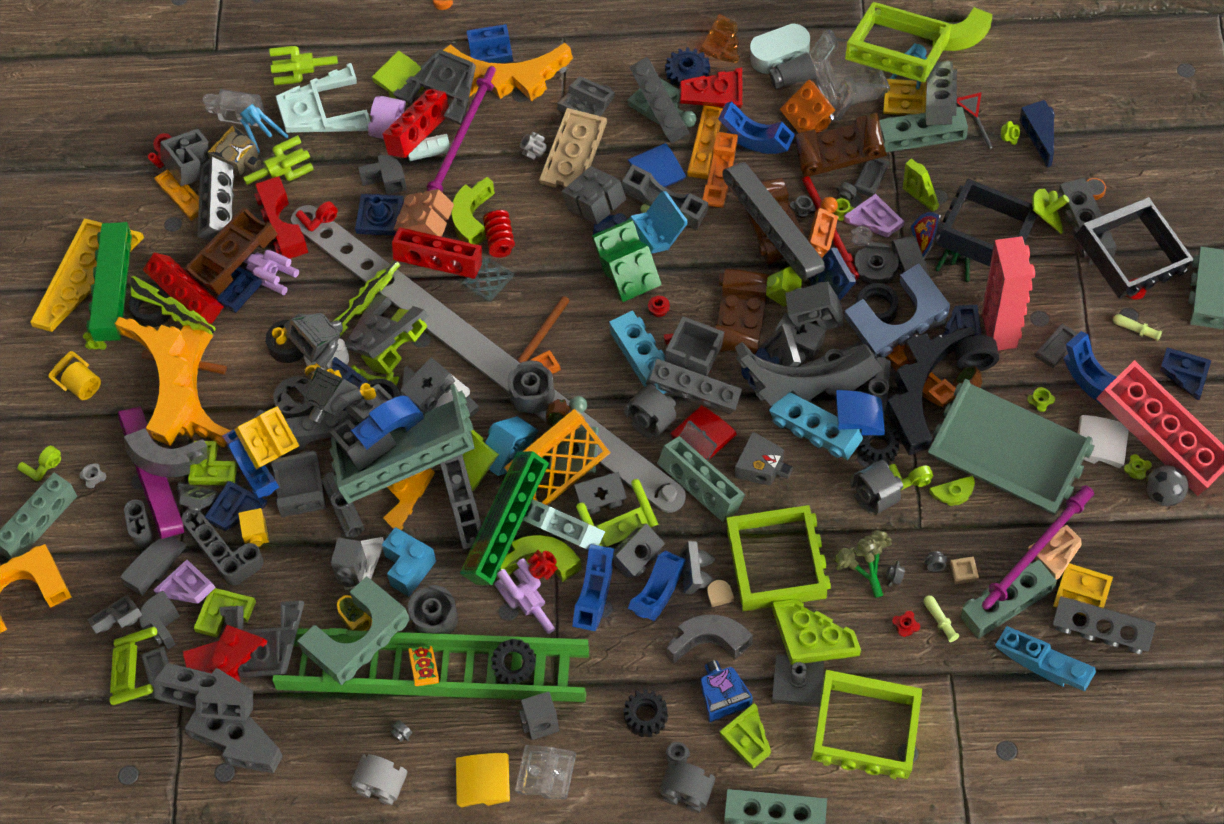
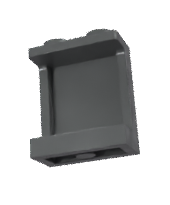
(298, 484)

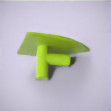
(1047, 205)

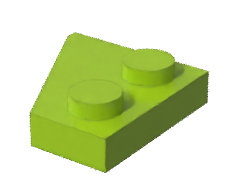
(747, 737)

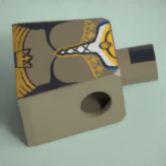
(237, 151)

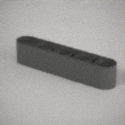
(909, 256)

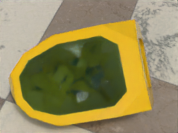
(352, 615)

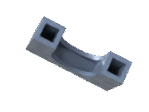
(883, 337)

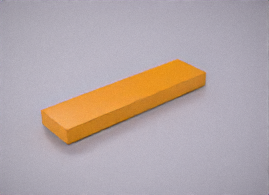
(704, 143)

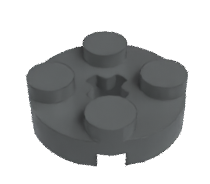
(876, 274)

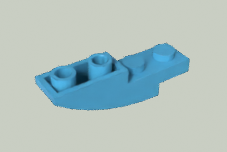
(1044, 661)

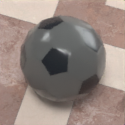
(1167, 485)

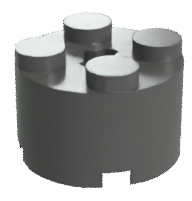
(531, 387)
(650, 411)
(876, 487)
(433, 611)
(686, 785)

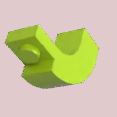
(968, 32)
(465, 204)
(567, 560)

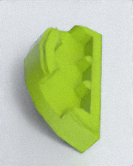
(954, 492)

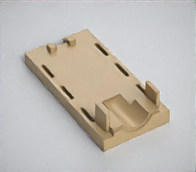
(575, 148)

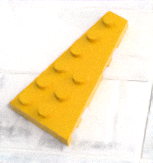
(73, 277)

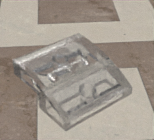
(545, 772)

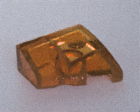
(722, 40)

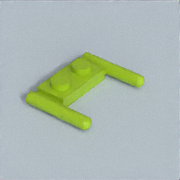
(621, 526)
(124, 668)

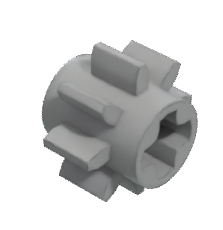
(533, 145)

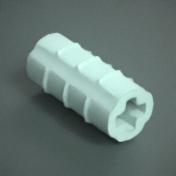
(430, 147)

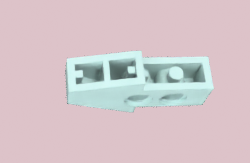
(563, 525)

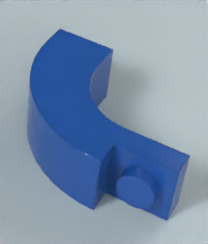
(753, 135)
(1085, 367)
(387, 417)
(260, 479)
(659, 586)
(595, 588)

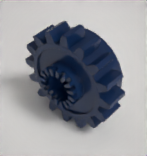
(686, 66)

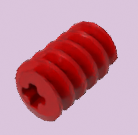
(498, 233)

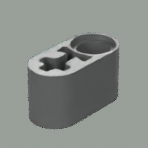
(139, 521)

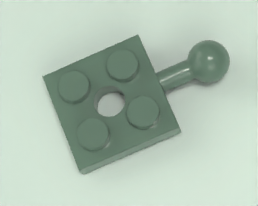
(640, 104)
(580, 405)

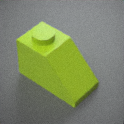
(781, 283)

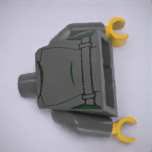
(313, 337)
(332, 393)

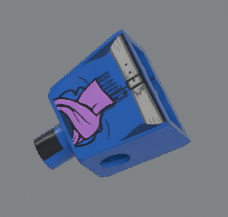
(723, 692)

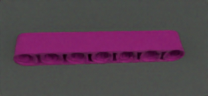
(155, 487)

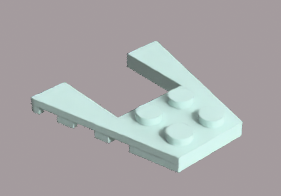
(303, 109)

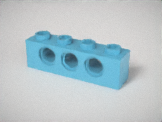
(629, 326)
(790, 405)

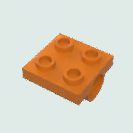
(808, 109)

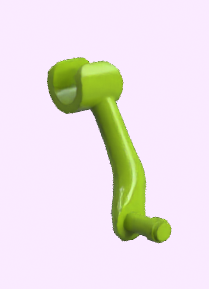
(371, 377)

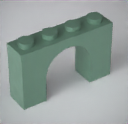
(344, 659)

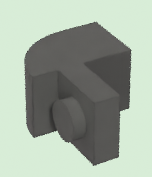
(386, 171)
(159, 613)

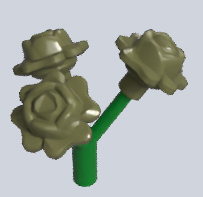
(870, 548)

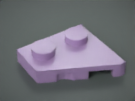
(876, 216)
(186, 584)

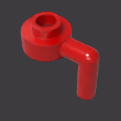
(156, 159)
(324, 214)

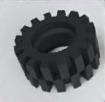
(884, 454)
(500, 668)
(645, 699)

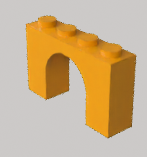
(38, 567)

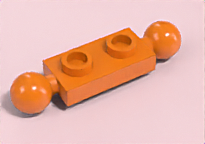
(824, 226)

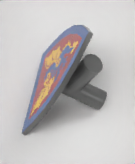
(925, 231)

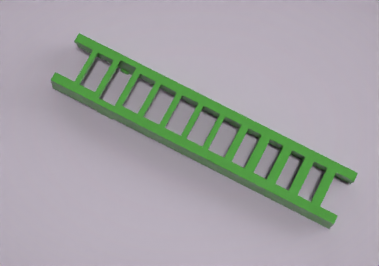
(448, 644)

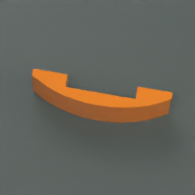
(723, 157)
(934, 389)

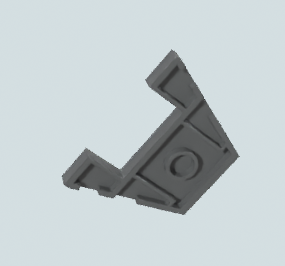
(447, 74)
(377, 333)
(276, 654)

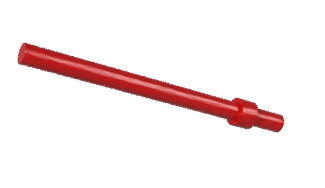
(847, 257)

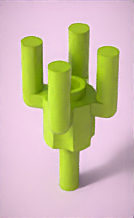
(298, 64)
(281, 164)

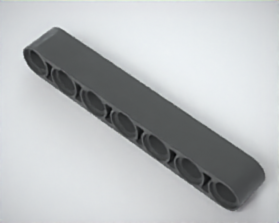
(773, 220)

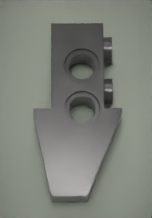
(461, 500)
(210, 694)
(251, 751)

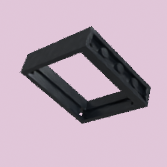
(993, 199)
(1159, 230)

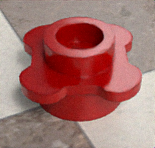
(906, 630)

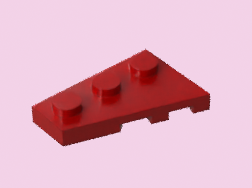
(713, 90)

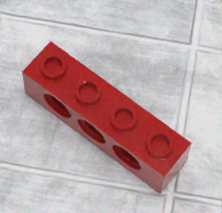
(416, 123)
(437, 252)
(182, 286)

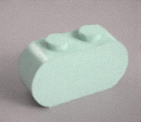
(778, 47)

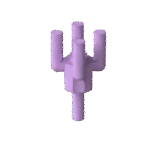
(266, 267)
(524, 594)

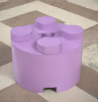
(384, 113)

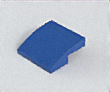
(490, 44)
(661, 164)
(860, 411)

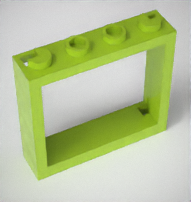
(891, 60)
(768, 518)
(874, 689)

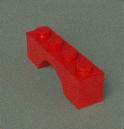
(274, 199)

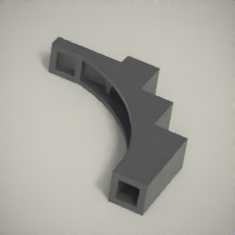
(806, 382)

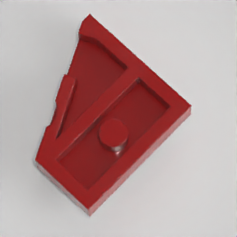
(234, 650)

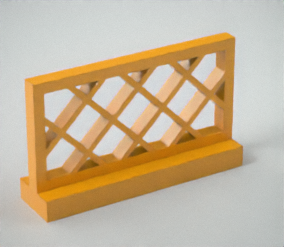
(551, 440)

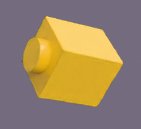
(254, 527)

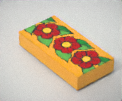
(423, 665)

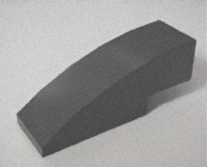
(152, 564)

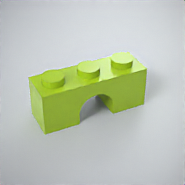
(389, 358)

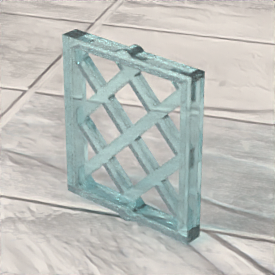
(499, 287)

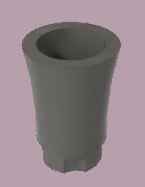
(793, 71)

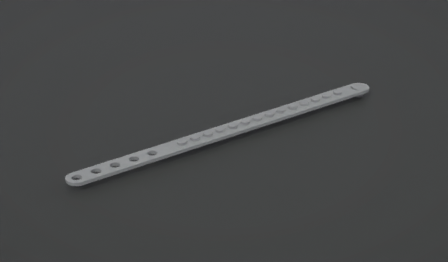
(485, 355)

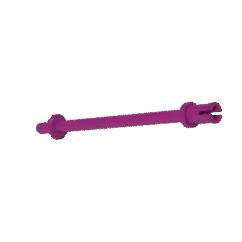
(484, 85)
(1074, 504)

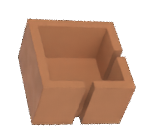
(420, 215)

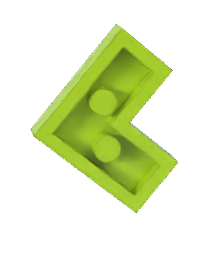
(212, 471)
(210, 618)

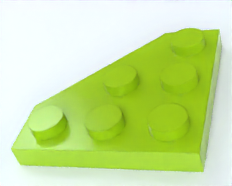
(812, 635)

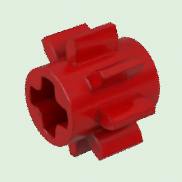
(542, 564)

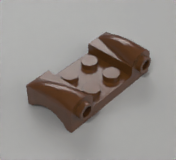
(840, 146)
(766, 247)
(229, 249)
(742, 308)

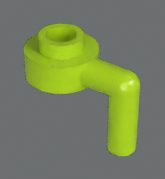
(48, 459)
(920, 476)

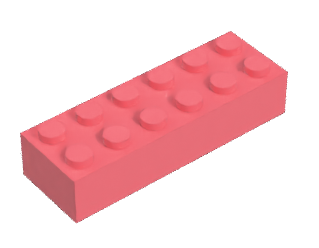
(1007, 291)
(1164, 426)

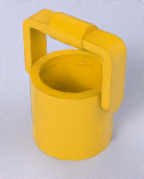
(76, 377)

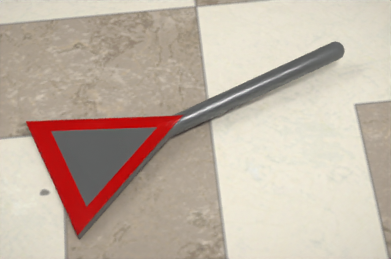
(971, 105)

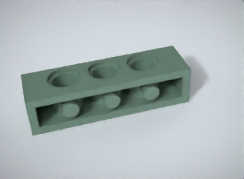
(912, 132)
(700, 478)
(35, 516)
(983, 622)
(764, 803)

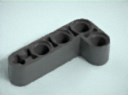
(215, 545)

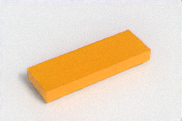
(182, 196)

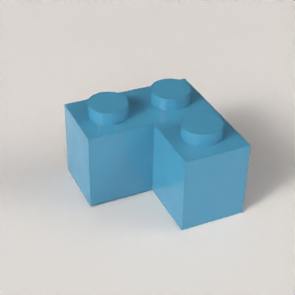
(507, 439)
(411, 560)

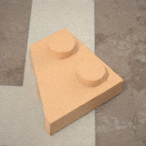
(1059, 551)

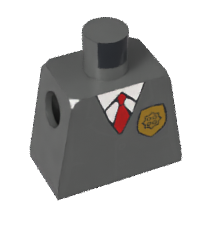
(761, 461)

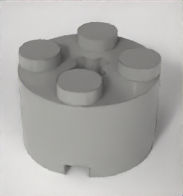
(379, 778)

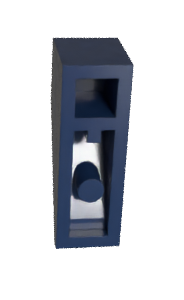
(1039, 125)

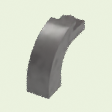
(160, 460)
(710, 629)

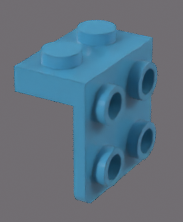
(660, 223)

